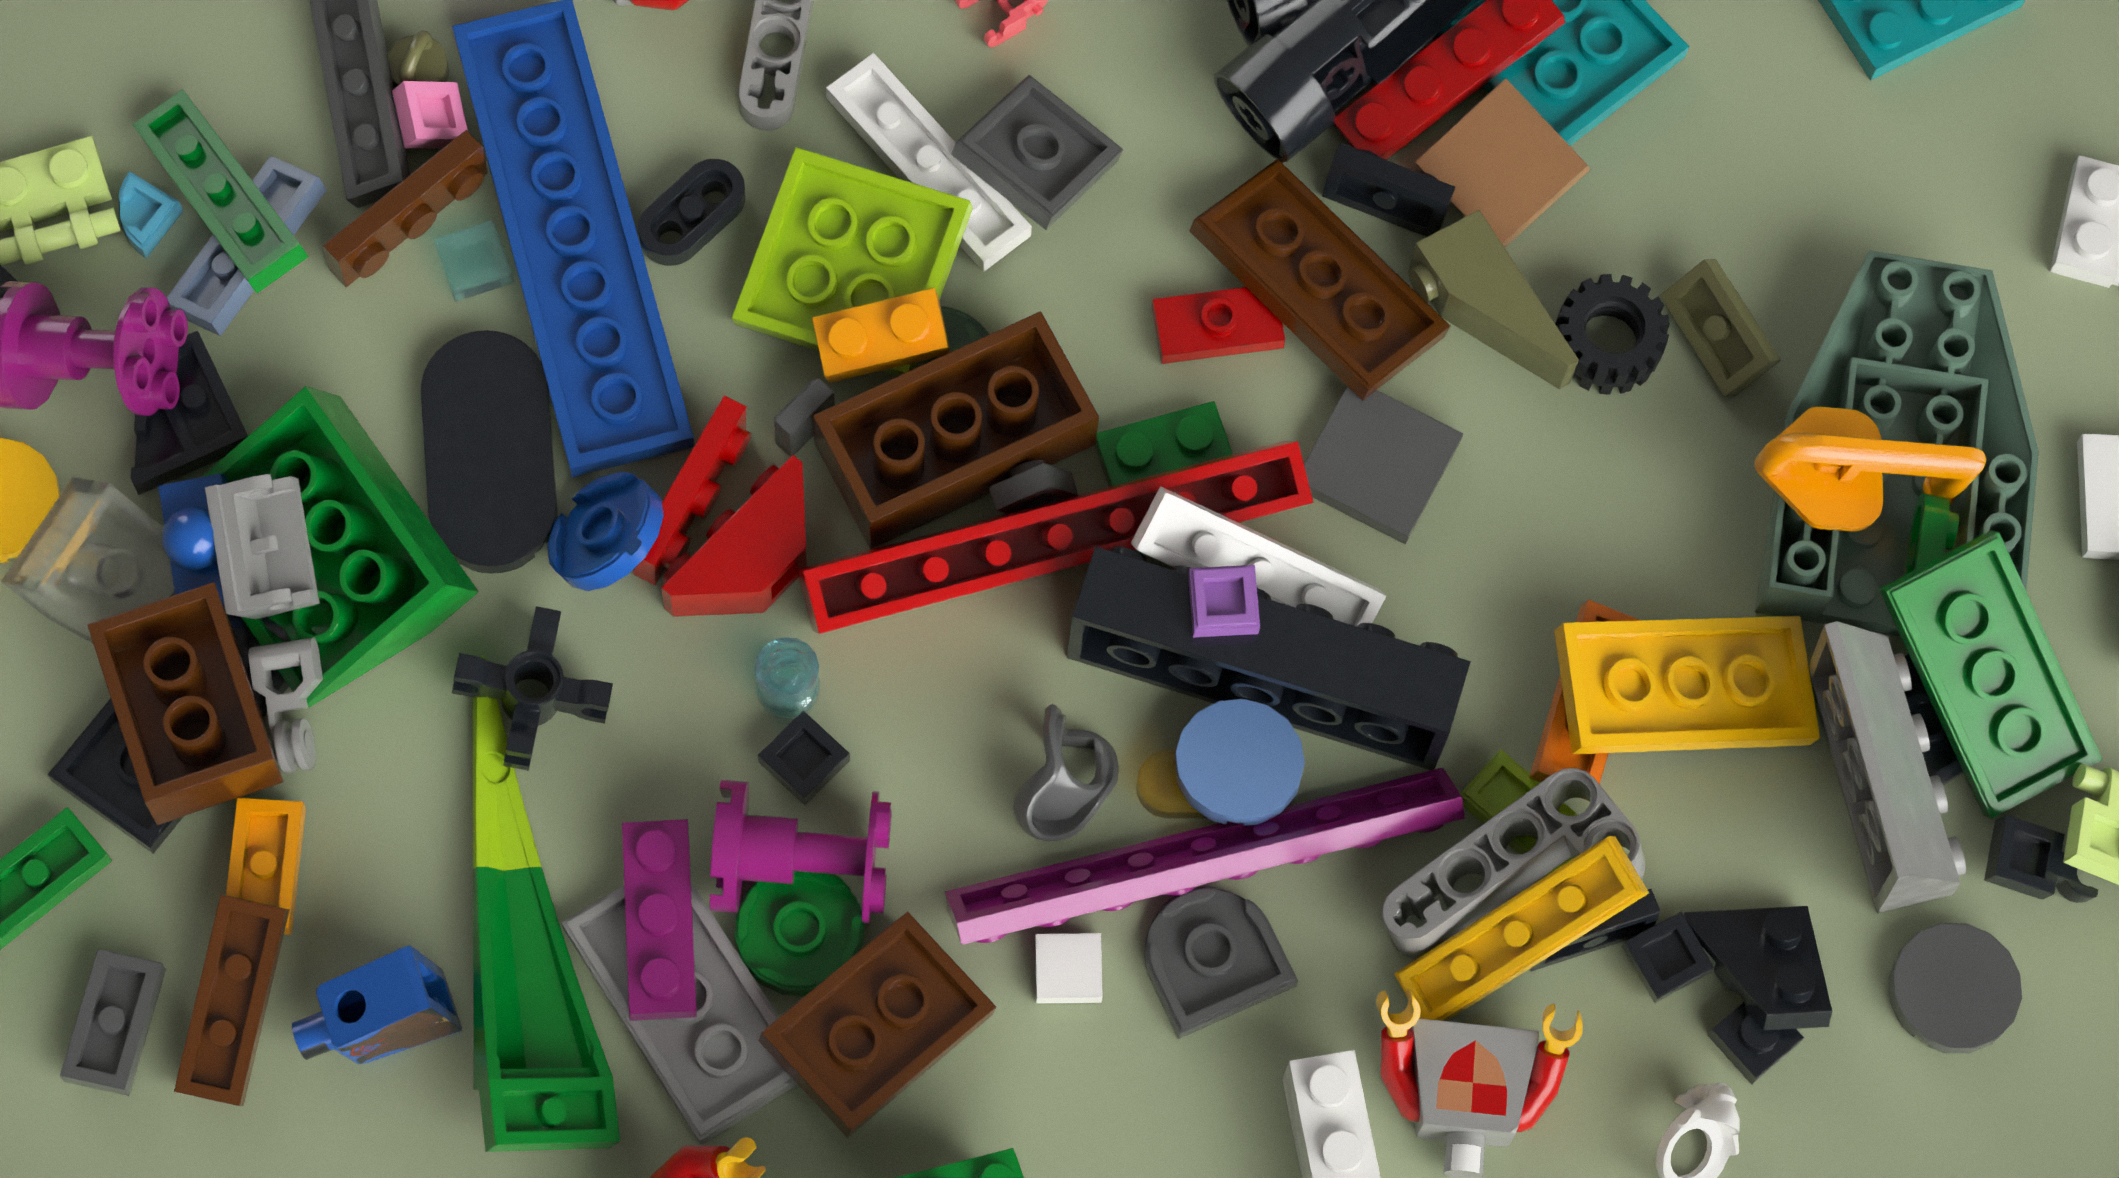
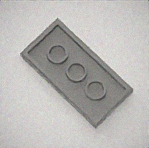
(707, 1061)

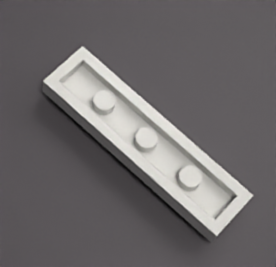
(921, 154)
(1197, 537)

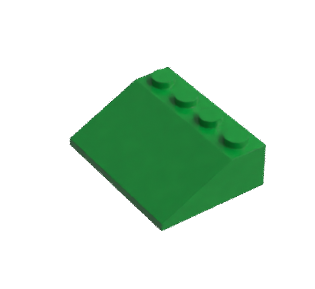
(373, 551)

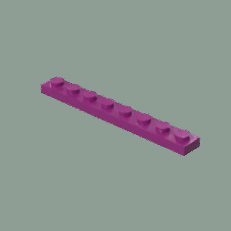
(1203, 856)

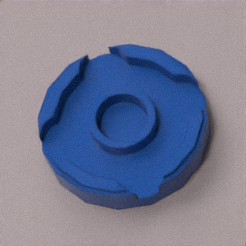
(605, 531)

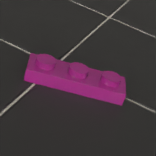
(659, 920)

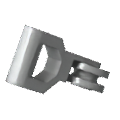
(292, 743)

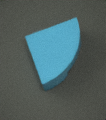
(145, 213)

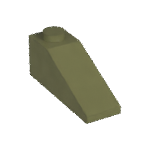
(1486, 295)

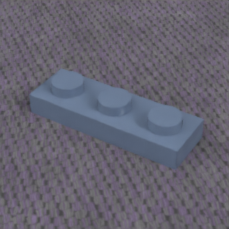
(213, 286)

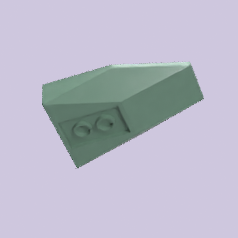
(1931, 364)

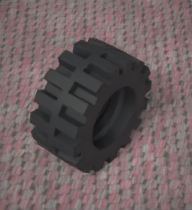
(1628, 305)

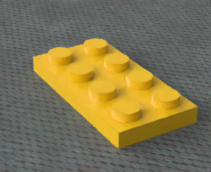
(1686, 684)

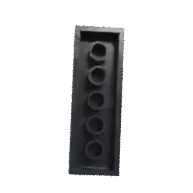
(1302, 663)

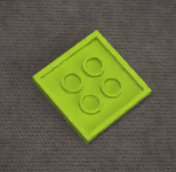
(844, 243)

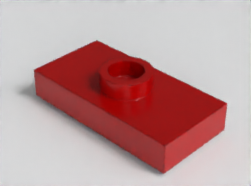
(1214, 325)

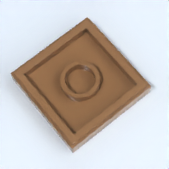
(1504, 162)

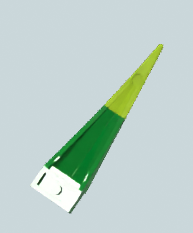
(532, 1032)

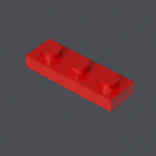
(696, 486)

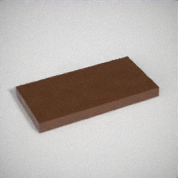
(1319, 279)

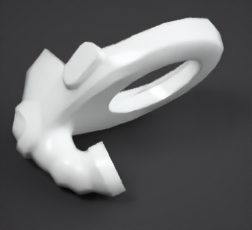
(1714, 1113)

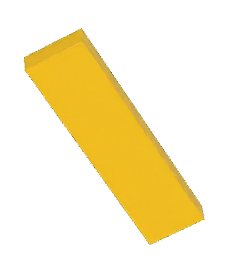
(1523, 931)

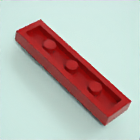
(1446, 73)

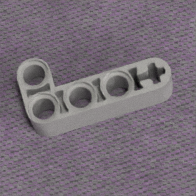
(1505, 872)

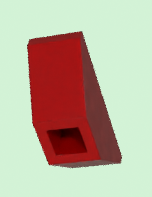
(748, 553)

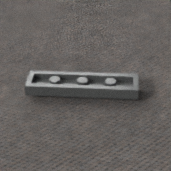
(360, 98)

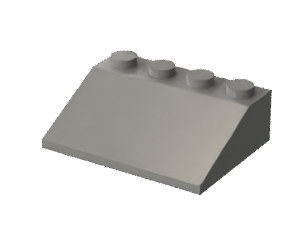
(1883, 768)

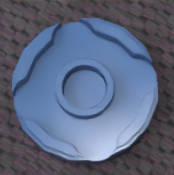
(1239, 762)

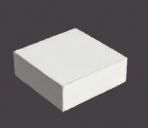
(1068, 968)

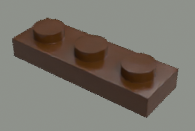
(406, 210)
(231, 1000)

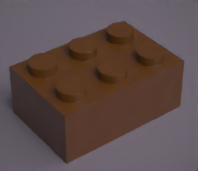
(184, 703)

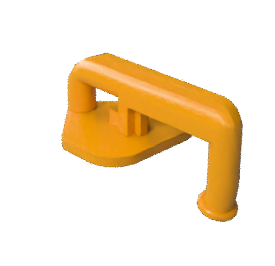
(1834, 463)

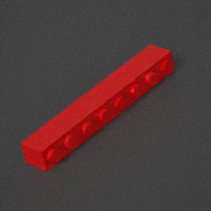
(1041, 537)

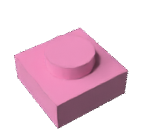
(429, 113)

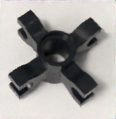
(487, 679)

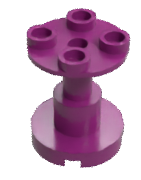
(46, 346)
(773, 850)

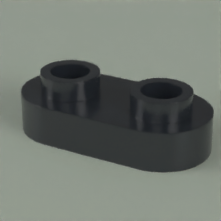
(689, 214)

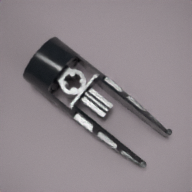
(1294, 81)

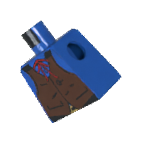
(380, 1009)

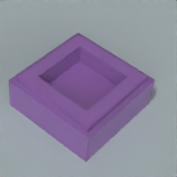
(1223, 601)

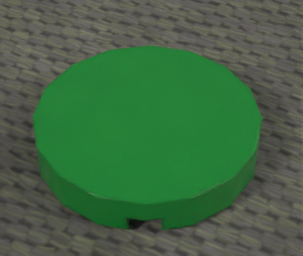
(798, 931)

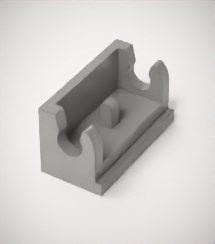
(262, 546)

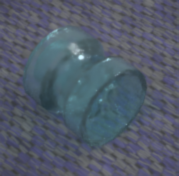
(787, 691)

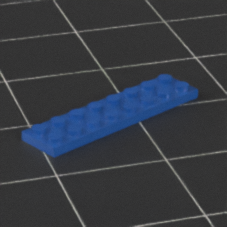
(573, 238)

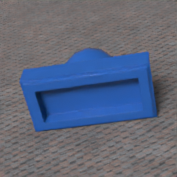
(189, 533)

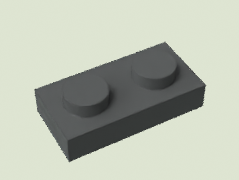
(113, 1022)

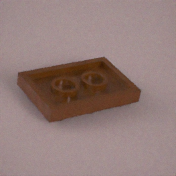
(877, 1024)

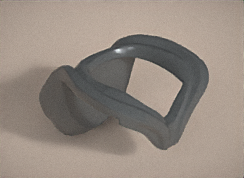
(1052, 801)

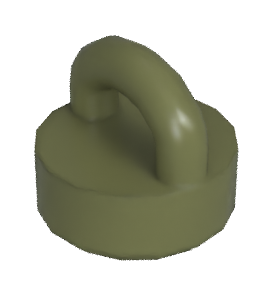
(418, 59)

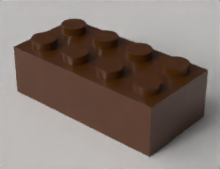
(954, 428)

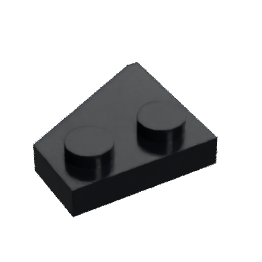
(192, 433)
(1768, 962)

